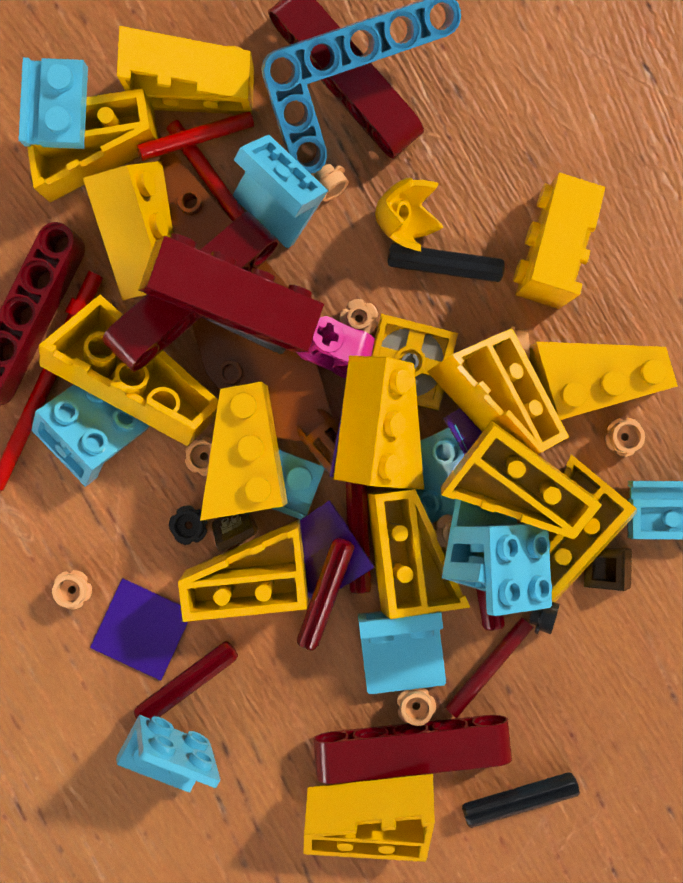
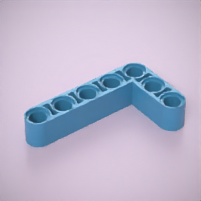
(343, 59)

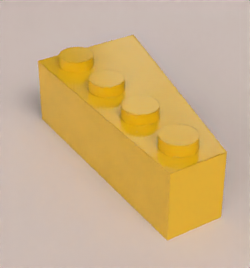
(157, 394)

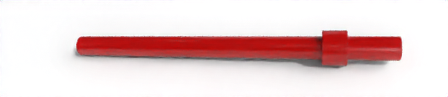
(42, 387)

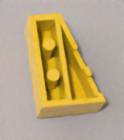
(112, 131)
(131, 216)
(599, 375)
(500, 385)
(244, 455)
(517, 482)
(573, 556)
(409, 557)
(248, 579)
(371, 819)

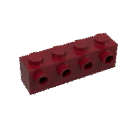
(230, 294)

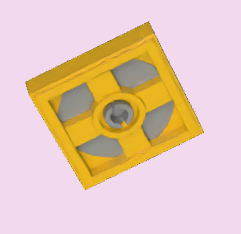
(419, 345)

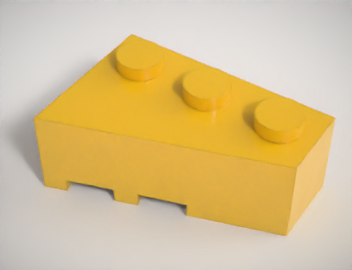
(185, 72)
(559, 241)
(380, 425)

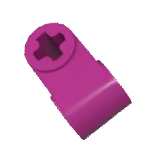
(334, 344)

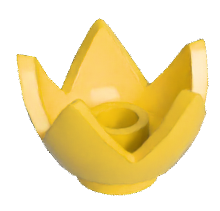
(402, 213)

